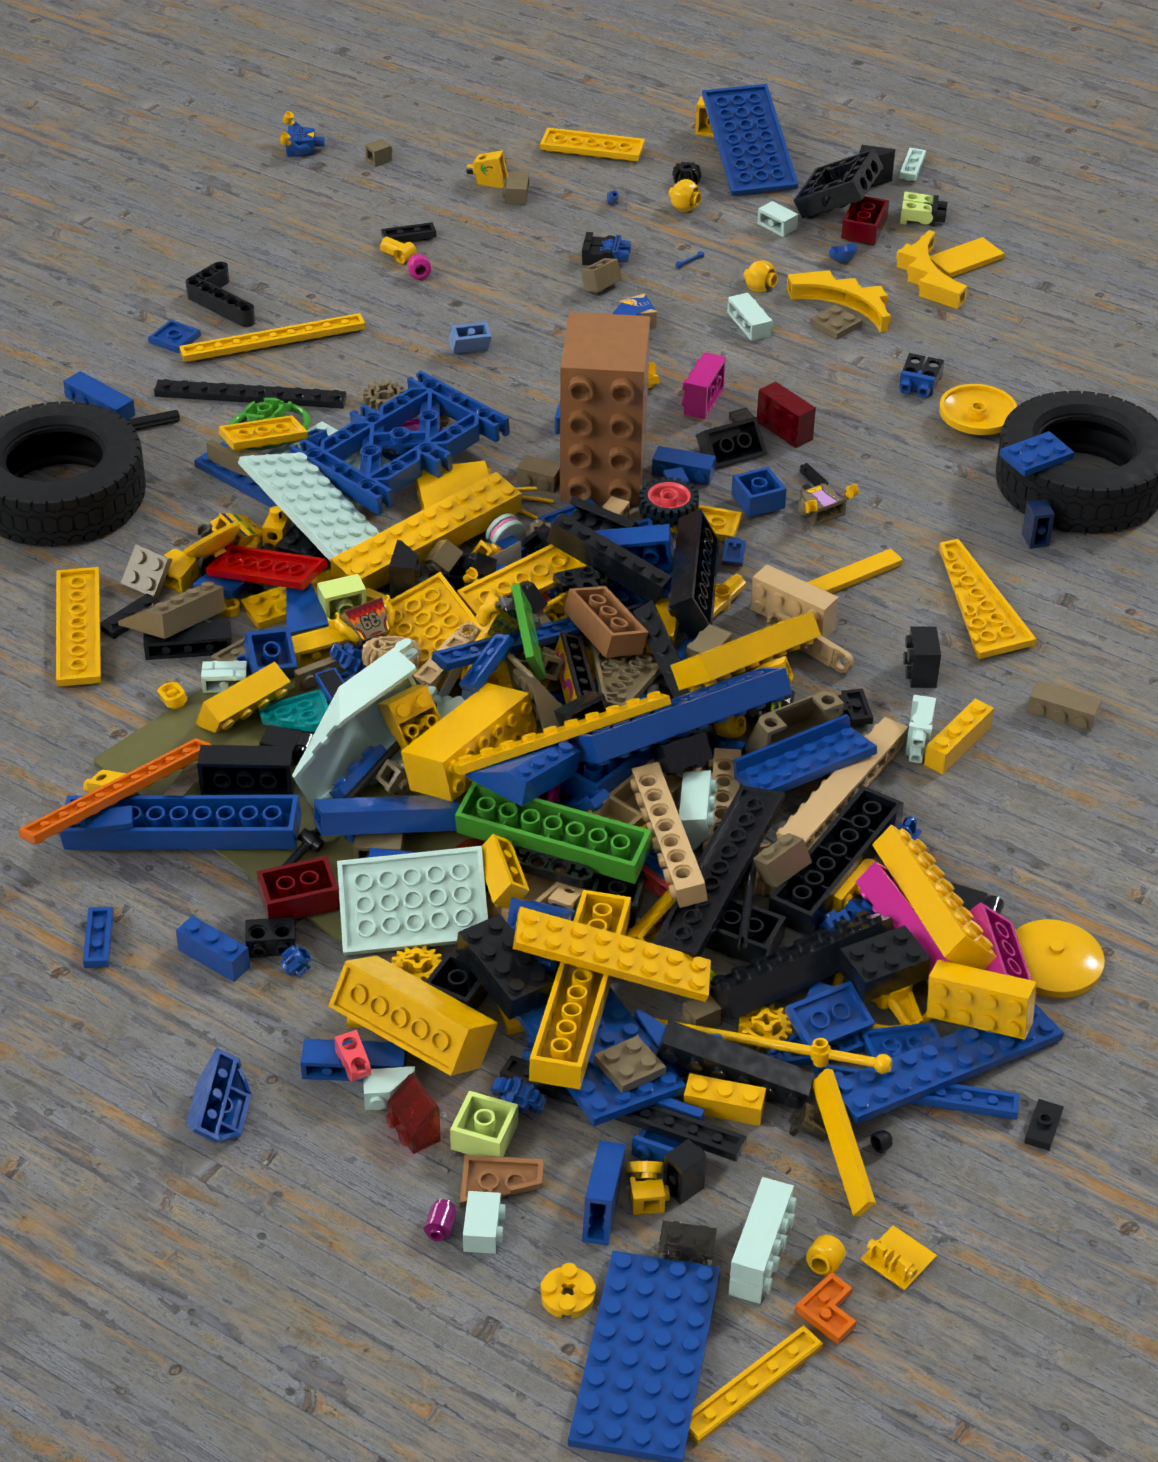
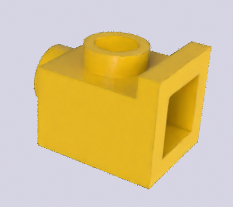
(648, 1196)

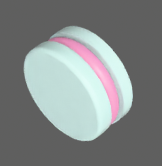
(504, 527)

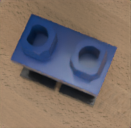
(610, 247)
(920, 376)

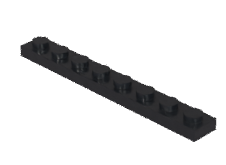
(666, 655)

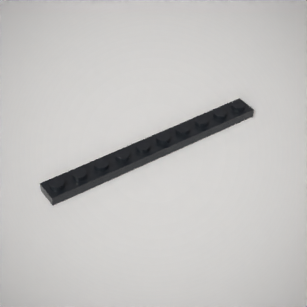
(249, 393)
(652, 1118)

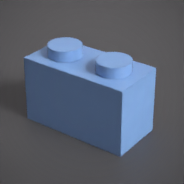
(469, 337)

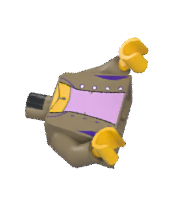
(823, 502)

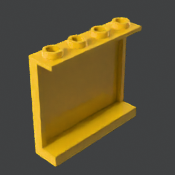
(434, 489)

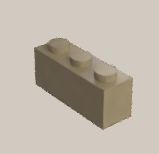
(1064, 705)

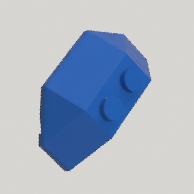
(220, 1099)

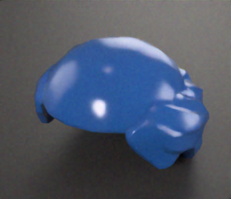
(844, 253)

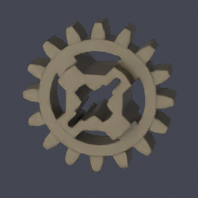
(380, 393)

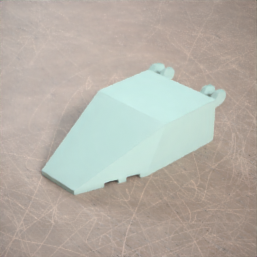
(356, 721)

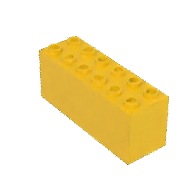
(477, 723)
(413, 1015)

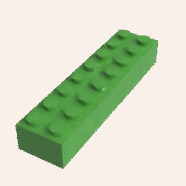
(556, 830)

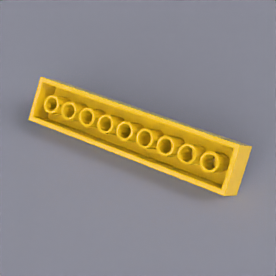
(453, 518)
(576, 1001)

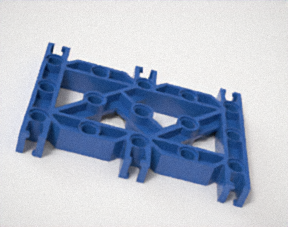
(420, 450)

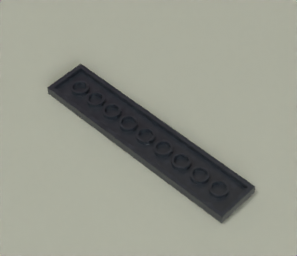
(722, 869)

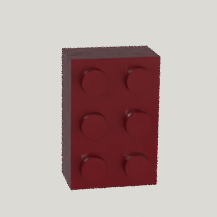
(865, 220)
(786, 414)
(298, 889)

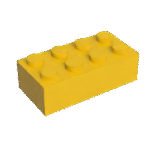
(981, 999)

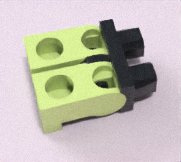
(923, 209)

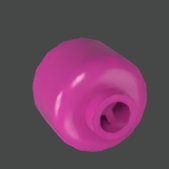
(424, 268)

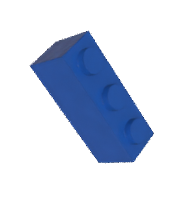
(697, 466)
(213, 948)

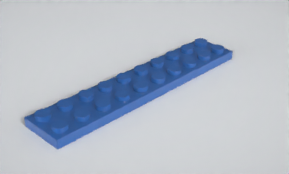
(938, 1066)

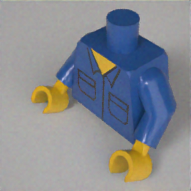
(299, 139)

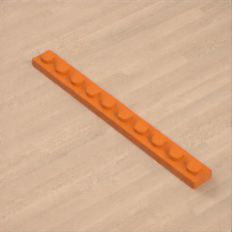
(111, 793)

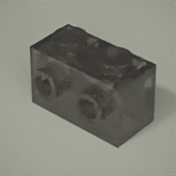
(687, 1243)

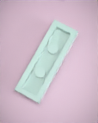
(912, 164)

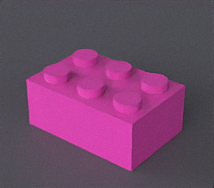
(704, 385)

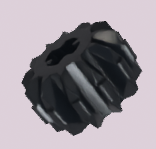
(686, 170)

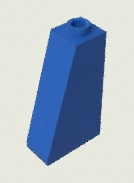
(304, 611)
(603, 1192)

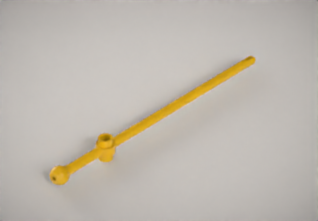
(819, 1051)

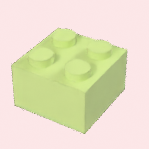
(341, 594)
(484, 1126)

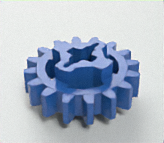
(348, 656)
(520, 1093)

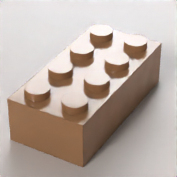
(605, 621)

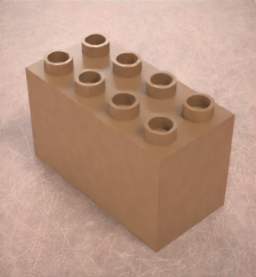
(603, 406)

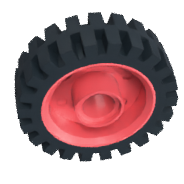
(667, 500)

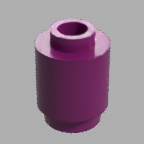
(440, 1220)

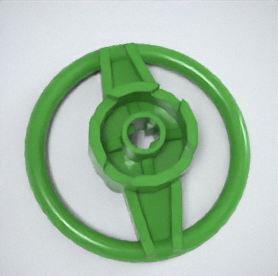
(271, 409)

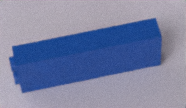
(384, 815)

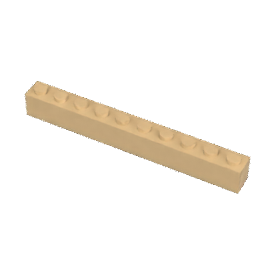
(844, 783)

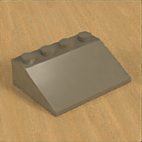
(178, 611)
(542, 701)

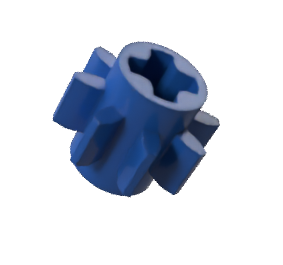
(296, 960)

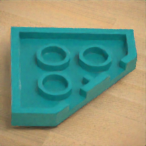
(297, 712)

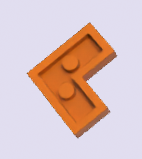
(822, 1308)

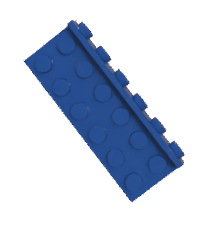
(803, 756)

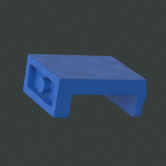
(654, 1146)

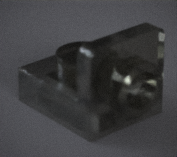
(810, 1120)

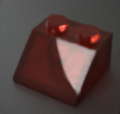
(414, 1115)

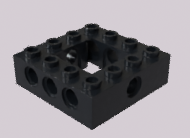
(834, 182)

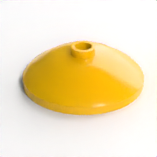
(214, 542)

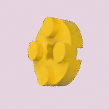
(568, 1278)

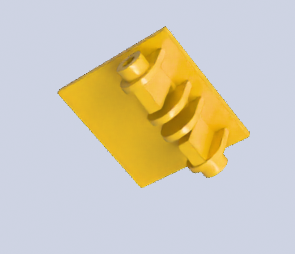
(898, 1257)

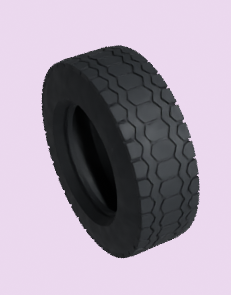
(1094, 426)
(73, 506)

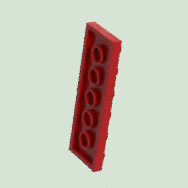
(267, 567)

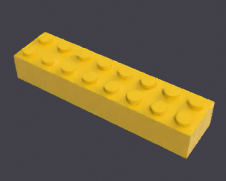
(745, 652)
(934, 899)

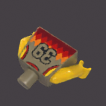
(365, 621)

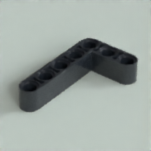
(206, 291)

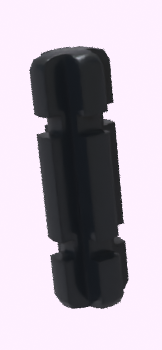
(812, 475)

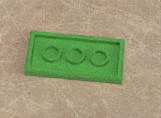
(528, 631)

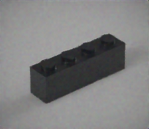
(195, 641)

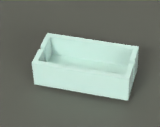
(762, 1240)

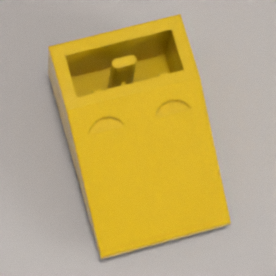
(409, 714)

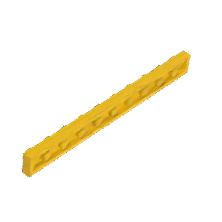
(272, 337)
(554, 734)

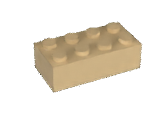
(782, 592)

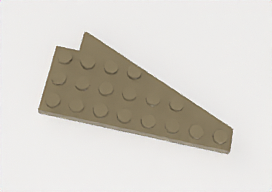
(623, 676)

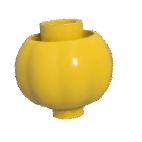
(685, 195)
(760, 275)

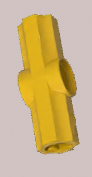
(727, 592)

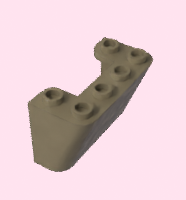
(794, 719)

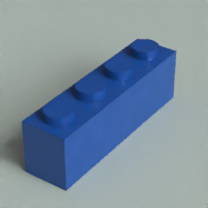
(91, 391)
(321, 1061)

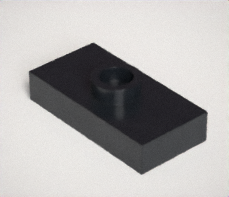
(1044, 1124)

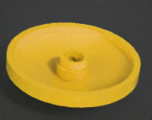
(976, 408)
(1060, 957)

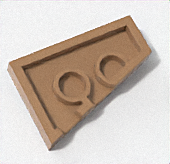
(500, 1175)

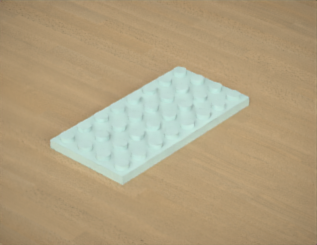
(309, 501)

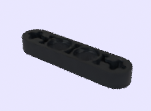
(550, 863)

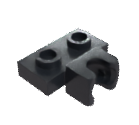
(577, 578)
(856, 707)

